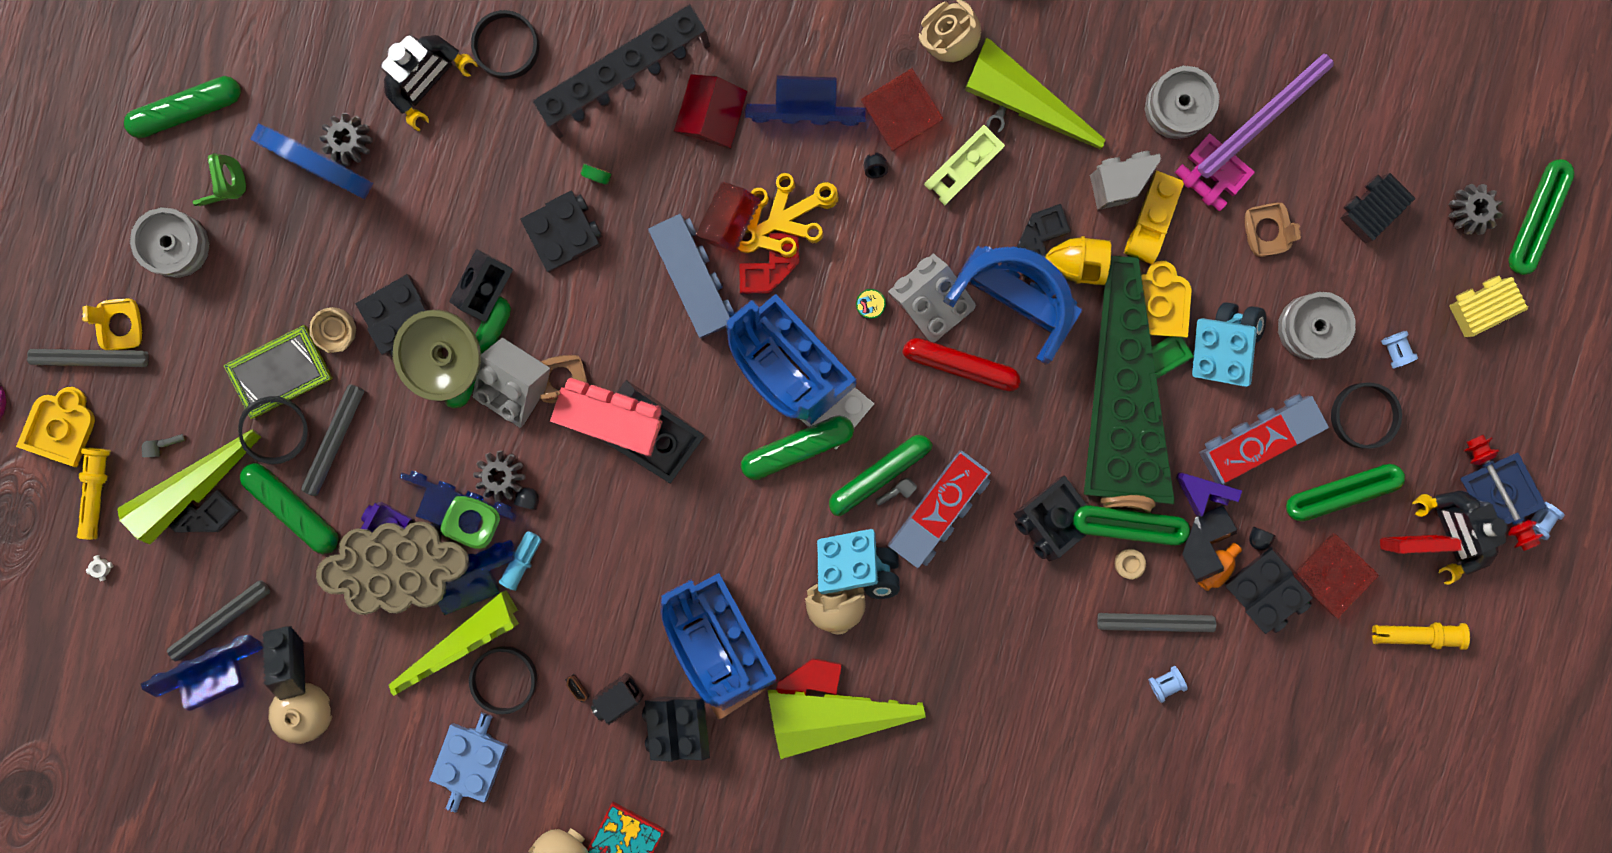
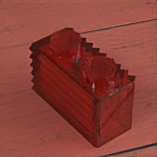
(728, 217)

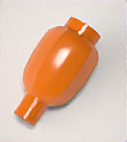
(1227, 559)

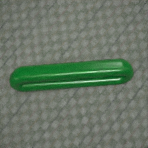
(182, 107)
(1541, 217)
(487, 335)
(797, 447)
(879, 474)
(1345, 492)
(289, 508)
(1131, 525)

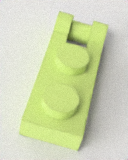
(965, 164)

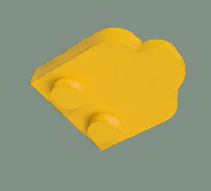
(1166, 300)
(58, 426)

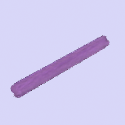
(1265, 116)

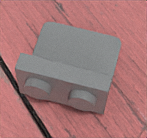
(923, 295)

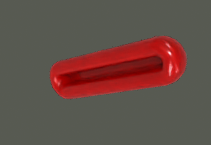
(962, 364)

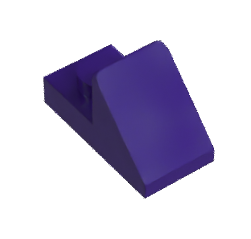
(1198, 491)

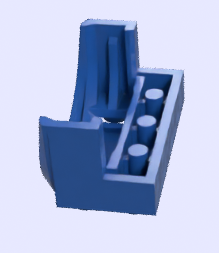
(1028, 300)
(772, 371)
(700, 649)

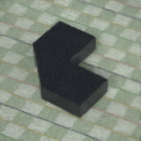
(1041, 228)
(209, 517)
(1205, 532)

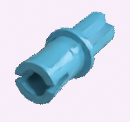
(522, 561)

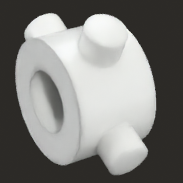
(99, 568)

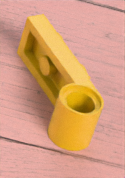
(1154, 218)

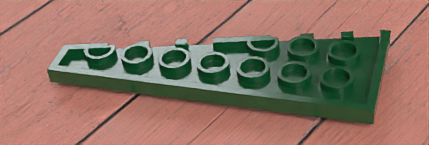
(1126, 423)

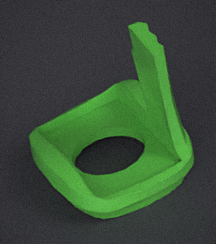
(221, 188)
(477, 540)

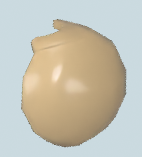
(332, 329)

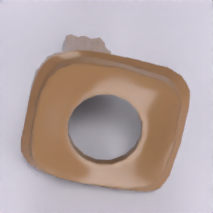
(1287, 231)
(572, 363)
(1134, 502)

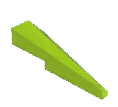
(1011, 86)
(156, 508)
(478, 630)
(816, 722)

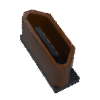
(576, 688)

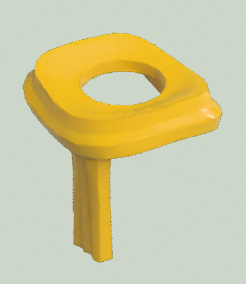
(101, 317)

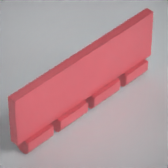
(607, 416)

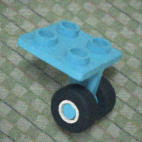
(1227, 344)
(855, 562)

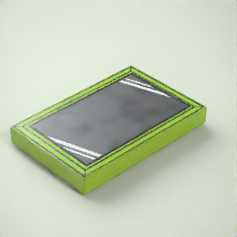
(280, 369)

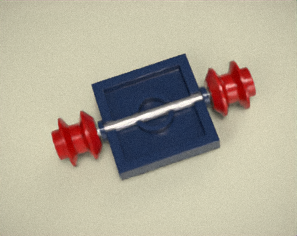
(1507, 488)

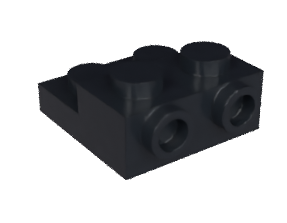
(562, 230)
(389, 309)
(1050, 519)
(1270, 591)
(676, 729)

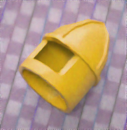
(1082, 260)

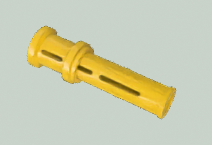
(93, 478)
(1435, 635)

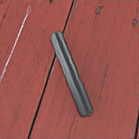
(71, 357)
(332, 440)
(218, 620)
(1156, 622)

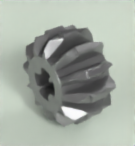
(341, 150)
(1484, 214)
(498, 487)

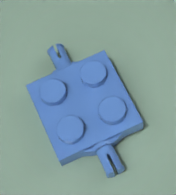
(468, 762)

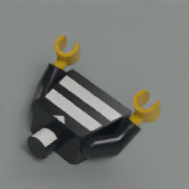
(415, 68)
(1473, 524)

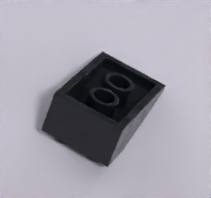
(673, 443)

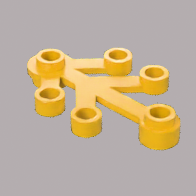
(781, 219)

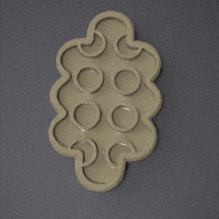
(392, 567)

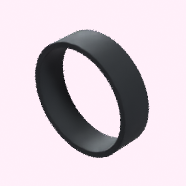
(497, 15)
(1396, 422)
(276, 460)
(474, 691)

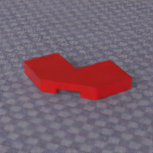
(765, 277)
(812, 675)

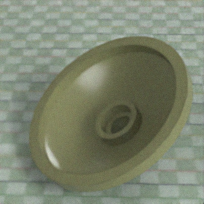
(420, 356)

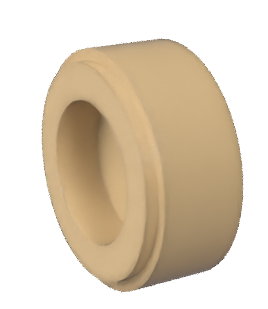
(1130, 563)

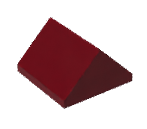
(711, 110)

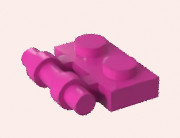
(1229, 177)

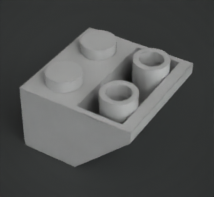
(1120, 182)
(510, 381)

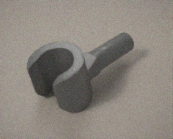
(998, 115)
(151, 448)
(905, 487)

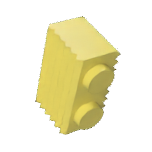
(1487, 307)

